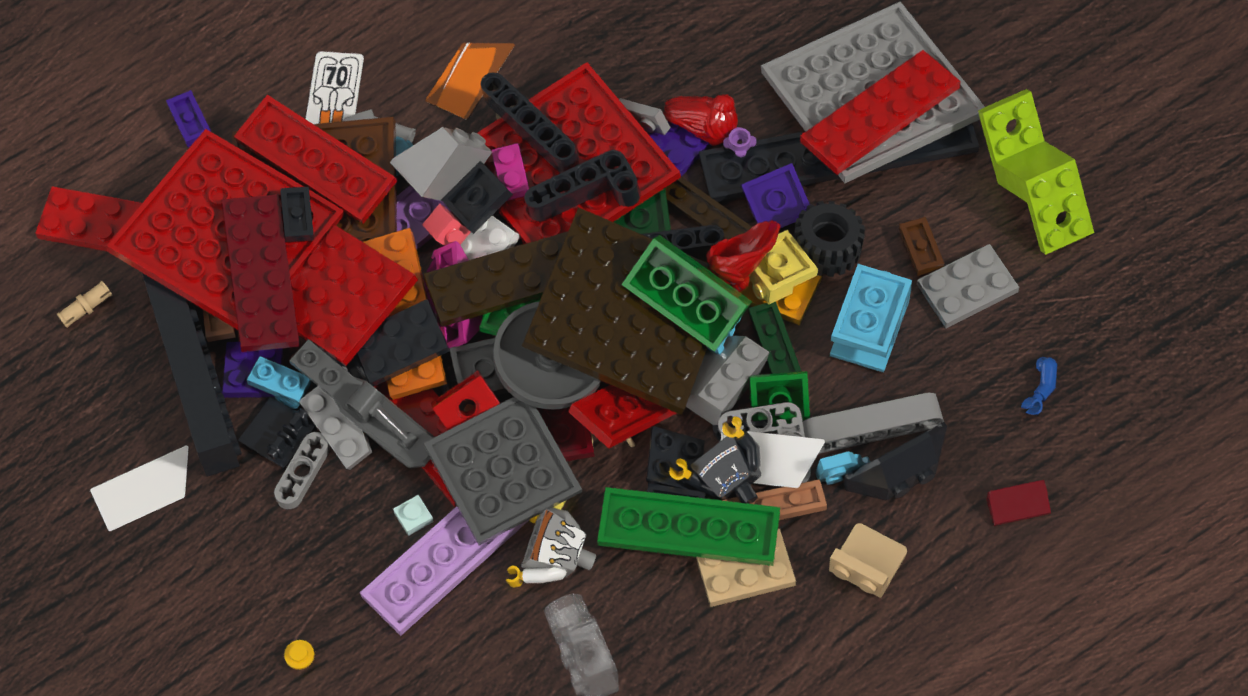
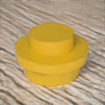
(299, 654)

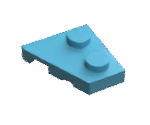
(835, 467)

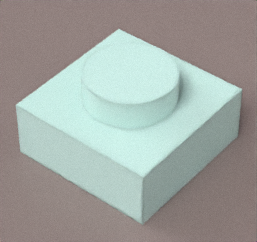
(413, 515)

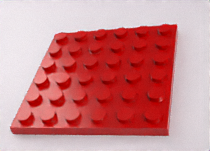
(596, 124)
(181, 225)

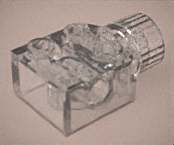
(582, 647)

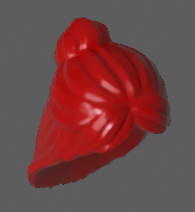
(703, 116)
(741, 255)

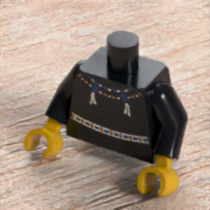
(727, 467)

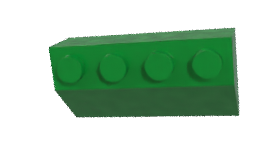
(686, 292)

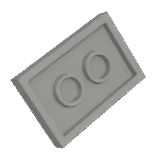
(967, 286)

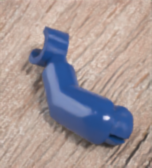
(1047, 385)

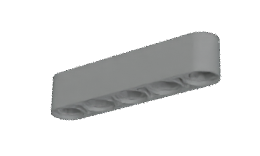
(875, 422)

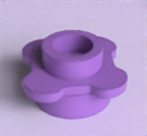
(736, 135)

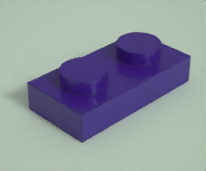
(187, 116)

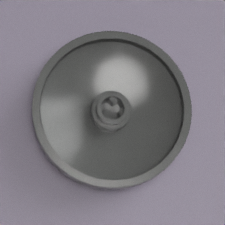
(533, 376)

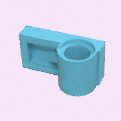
(282, 382)

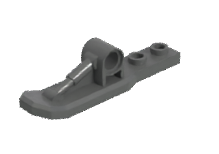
(365, 407)

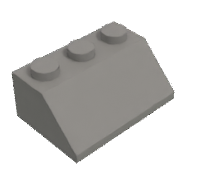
(725, 377)

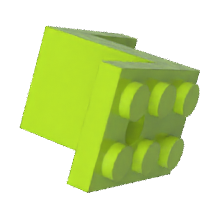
(1036, 171)

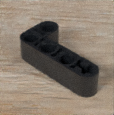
(604, 179)

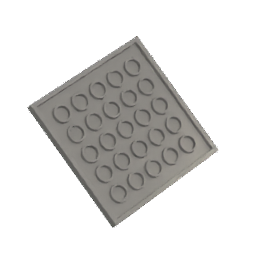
(850, 60)

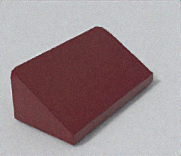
(1018, 502)

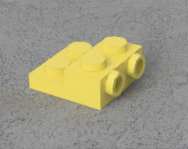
(782, 269)

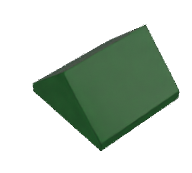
(778, 389)

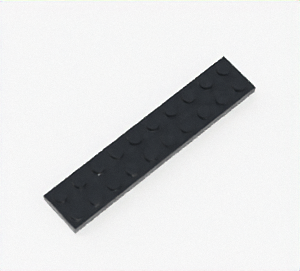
(726, 171)

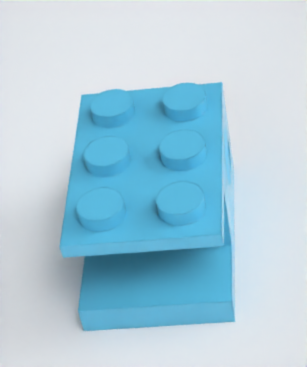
(870, 317)

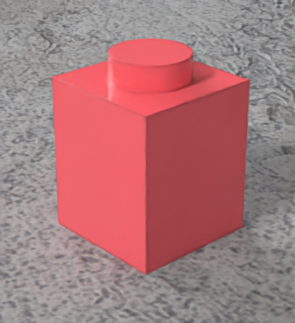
(445, 226)

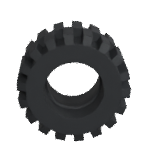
(834, 222)

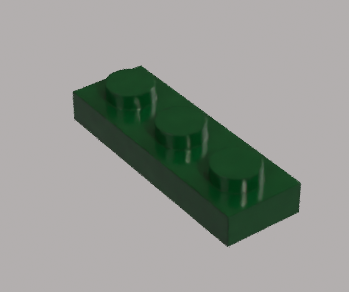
(774, 338)

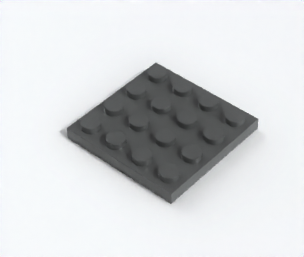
(502, 468)

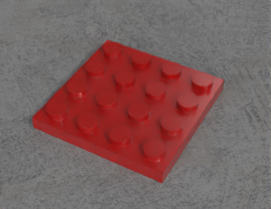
(346, 294)

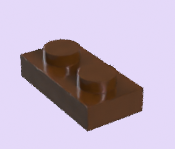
(921, 246)

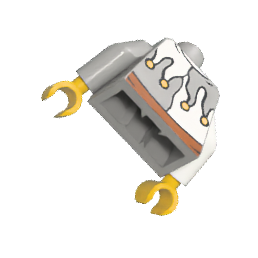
(552, 549)

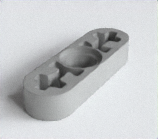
(285, 483)

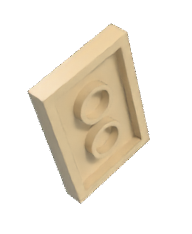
(735, 581)

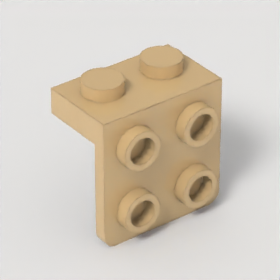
(868, 559)

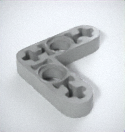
(782, 428)

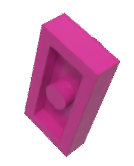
(511, 169)

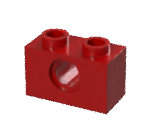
(471, 388)

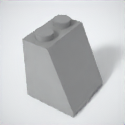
(441, 161)

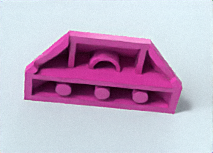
(462, 331)

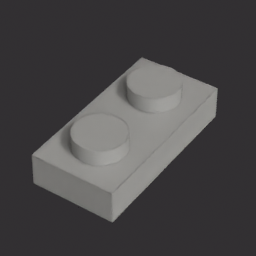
(648, 117)

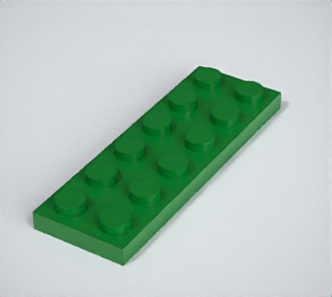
(689, 526)

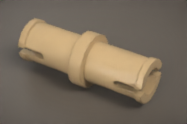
(84, 304)

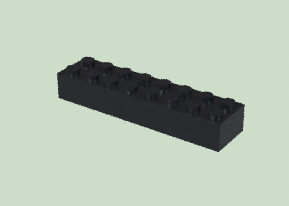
(195, 379)

